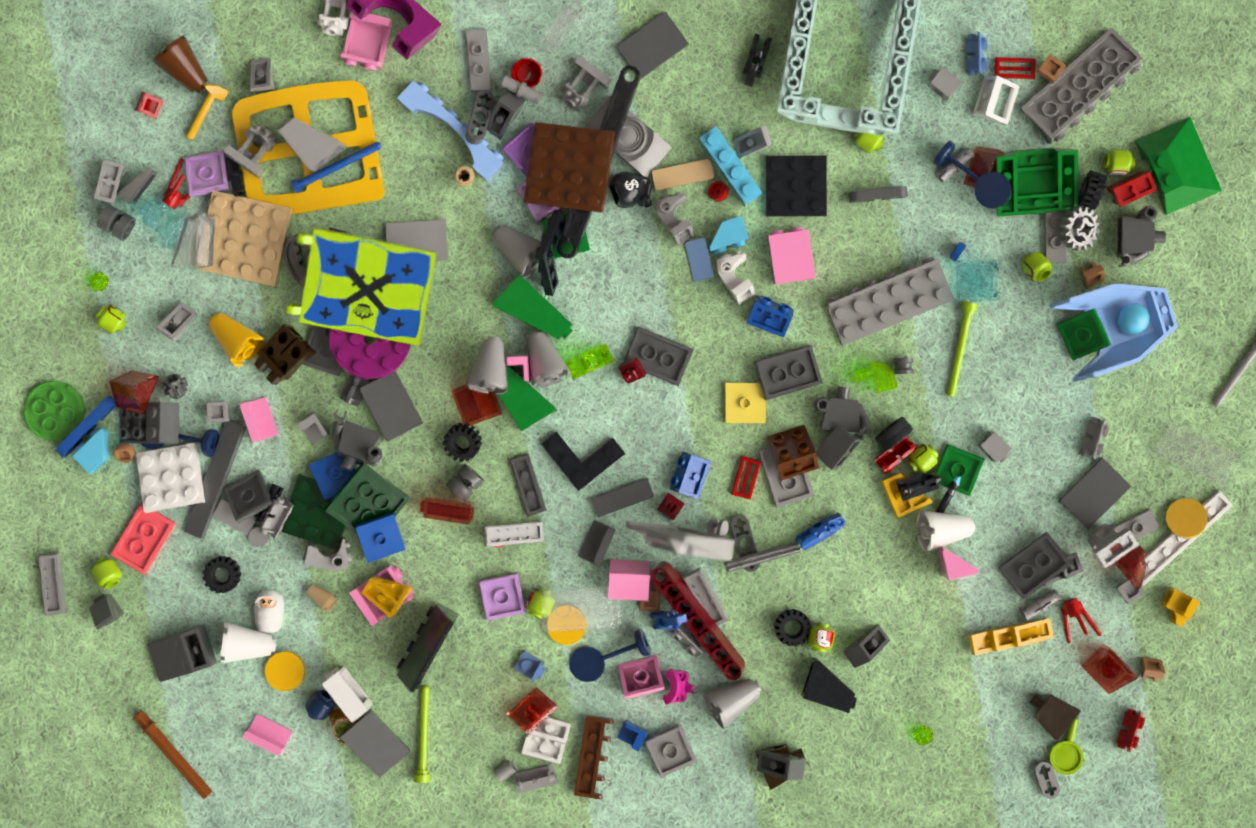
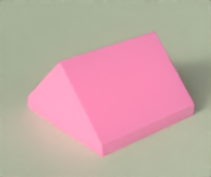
(953, 566)
(629, 580)
(641, 677)

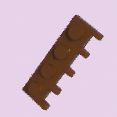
(590, 756)

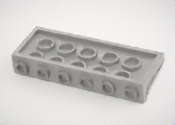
(1083, 85)
(889, 301)

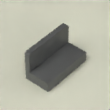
(837, 447)
(596, 543)

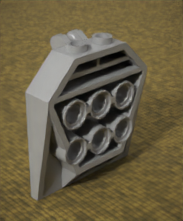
(688, 541)

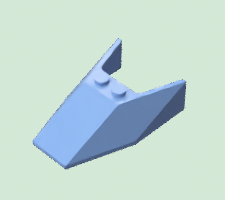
(1123, 348)

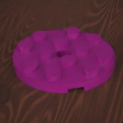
(365, 359)

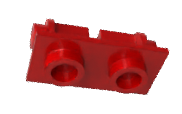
(895, 455)
(1129, 738)

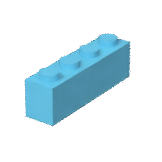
(730, 166)

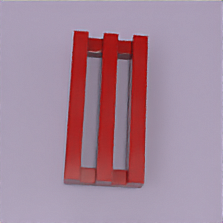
(997, 67)
(754, 477)

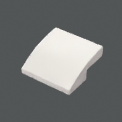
(547, 741)

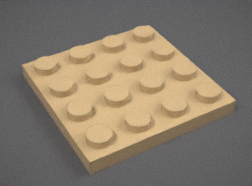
(248, 237)

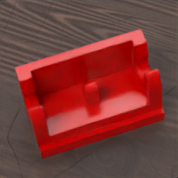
(1132, 188)

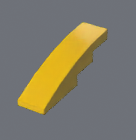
(1010, 636)

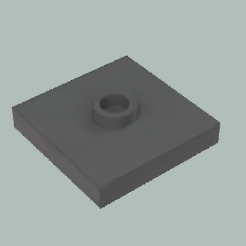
(248, 496)

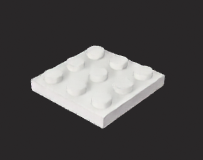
(170, 477)

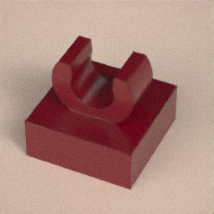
(632, 370)
(670, 506)

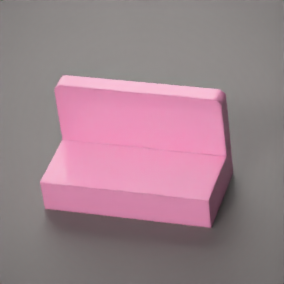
(518, 361)
(259, 419)
(268, 734)

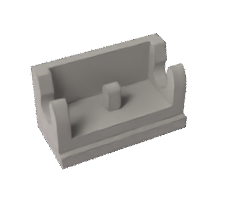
(108, 181)

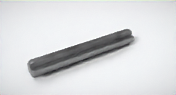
(761, 557)

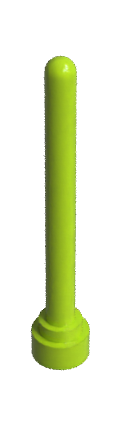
(968, 310)
(422, 774)

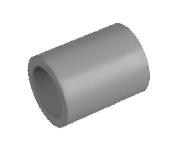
(505, 771)

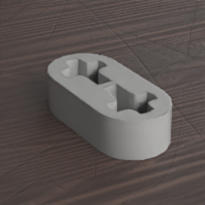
(1051, 777)

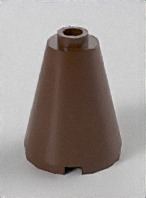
(182, 65)

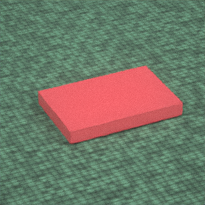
(143, 539)

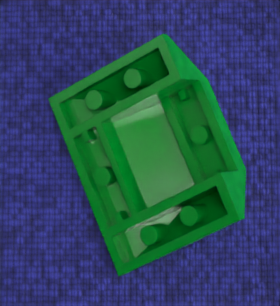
(1179, 165)
(1040, 180)

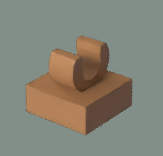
(1051, 68)
(1092, 276)
(1152, 668)

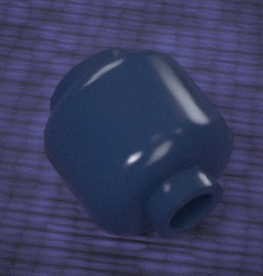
(320, 705)

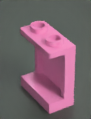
(367, 41)
(791, 256)
(371, 611)

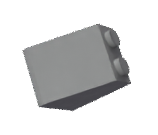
(310, 144)

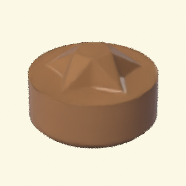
(124, 452)

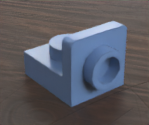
(530, 666)

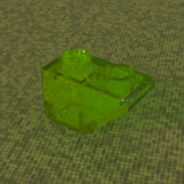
(589, 361)

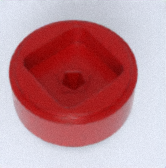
(718, 191)

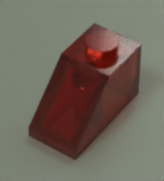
(1133, 566)

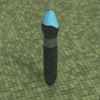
(954, 485)

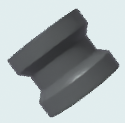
(903, 365)

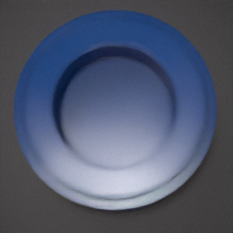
(957, 251)

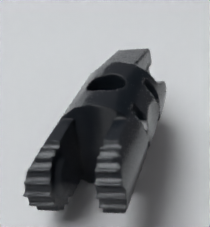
(755, 70)

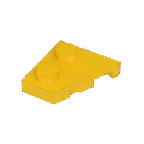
(899, 506)
(386, 594)

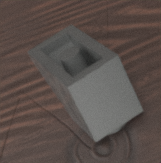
(504, 113)
(105, 611)
(866, 646)
(781, 765)

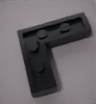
(545, 252)
(581, 472)

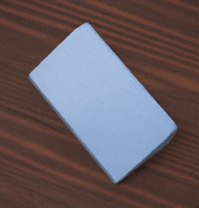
(699, 259)

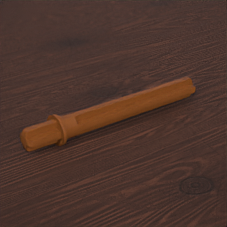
(172, 754)

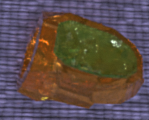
(339, 723)

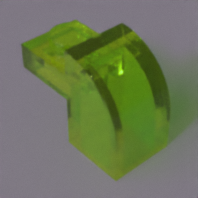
(881, 374)

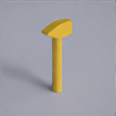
(215, 91)

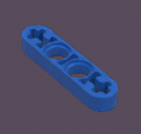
(86, 427)

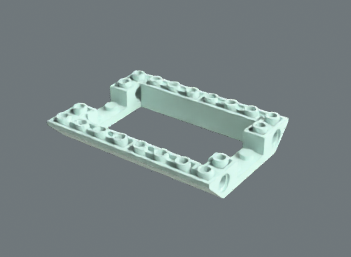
(865, 120)

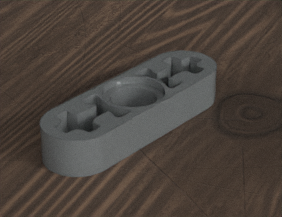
(473, 122)
(883, 194)
(746, 526)

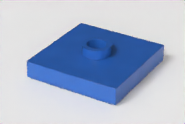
(330, 475)
(380, 537)

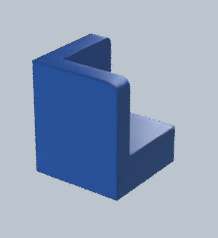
(632, 735)

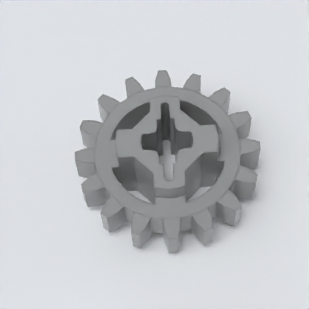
(1080, 228)

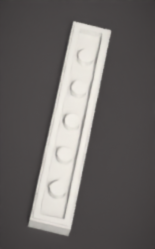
(1174, 545)

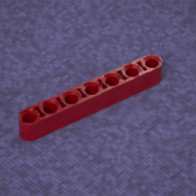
(699, 630)

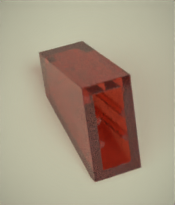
(448, 510)

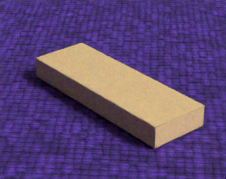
(682, 174)

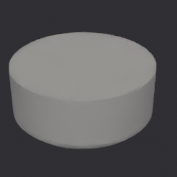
(257, 538)

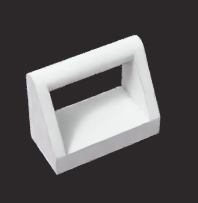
(988, 97)

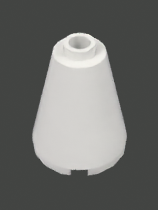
(942, 529)
(244, 643)

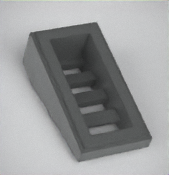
(136, 188)

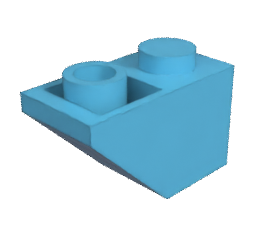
(729, 233)
(93, 452)

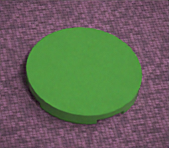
(53, 410)

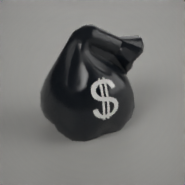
(630, 189)

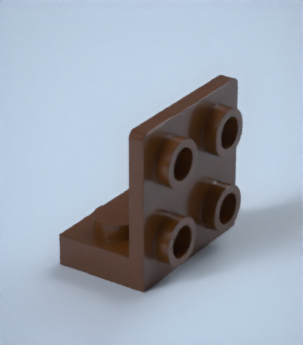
(793, 452)

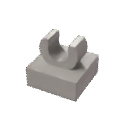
(217, 412)
(1128, 591)

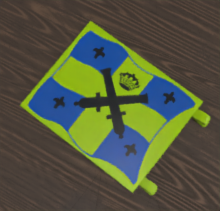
(365, 286)

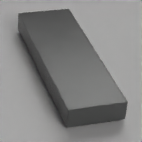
(528, 485)
(622, 497)

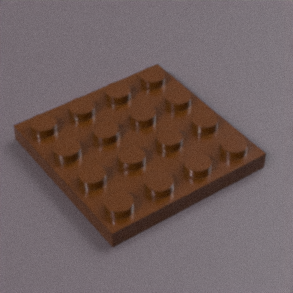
(569, 167)

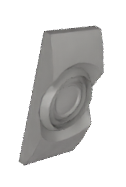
(637, 142)

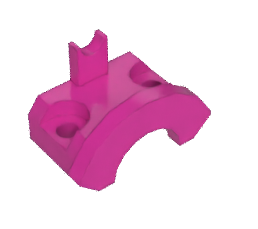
(679, 686)

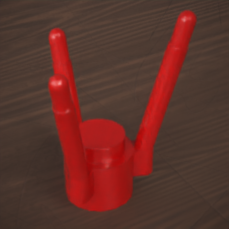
(172, 196)
(1073, 609)

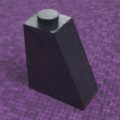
(827, 689)

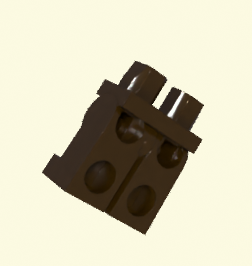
(283, 354)

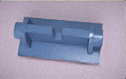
(977, 46)

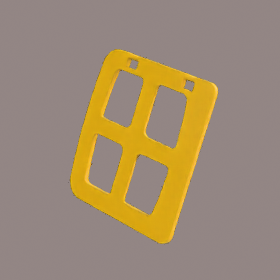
(315, 196)

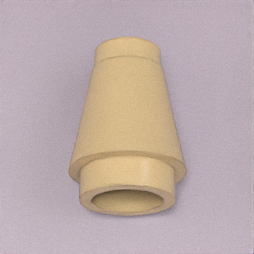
(460, 172)
(323, 598)

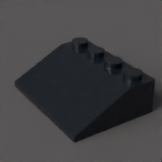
(426, 646)

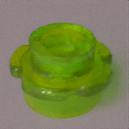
(103, 281)
(923, 740)

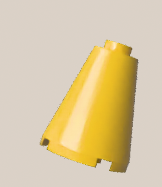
(235, 338)

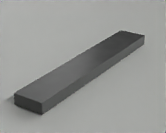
(215, 478)

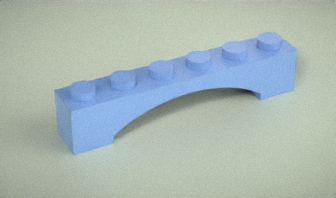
(418, 100)

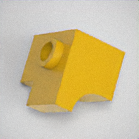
(1180, 606)

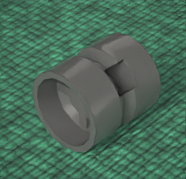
(114, 221)
(459, 487)

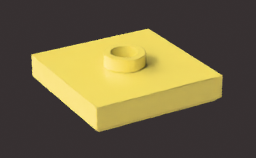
(744, 403)

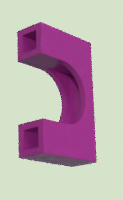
(421, 25)

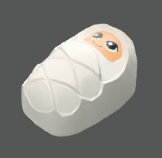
(269, 611)

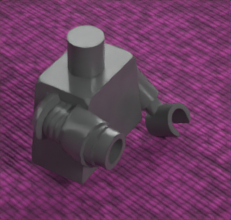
(1137, 236)
(843, 412)
(355, 443)

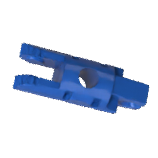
(820, 531)
(668, 619)

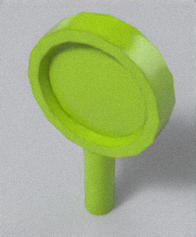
(1066, 755)

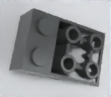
(155, 426)
(182, 653)

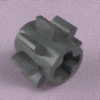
(175, 386)

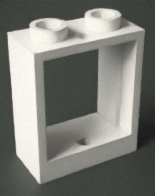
(347, 693)

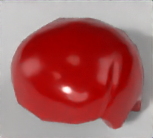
(522, 68)

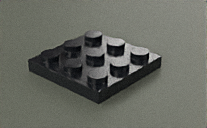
(796, 186)

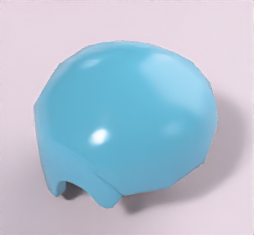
(1133, 319)

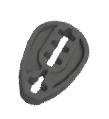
(293, 259)

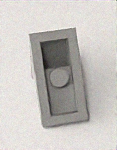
(261, 76)
(752, 142)
(176, 322)

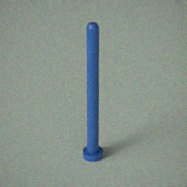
(297, 185)

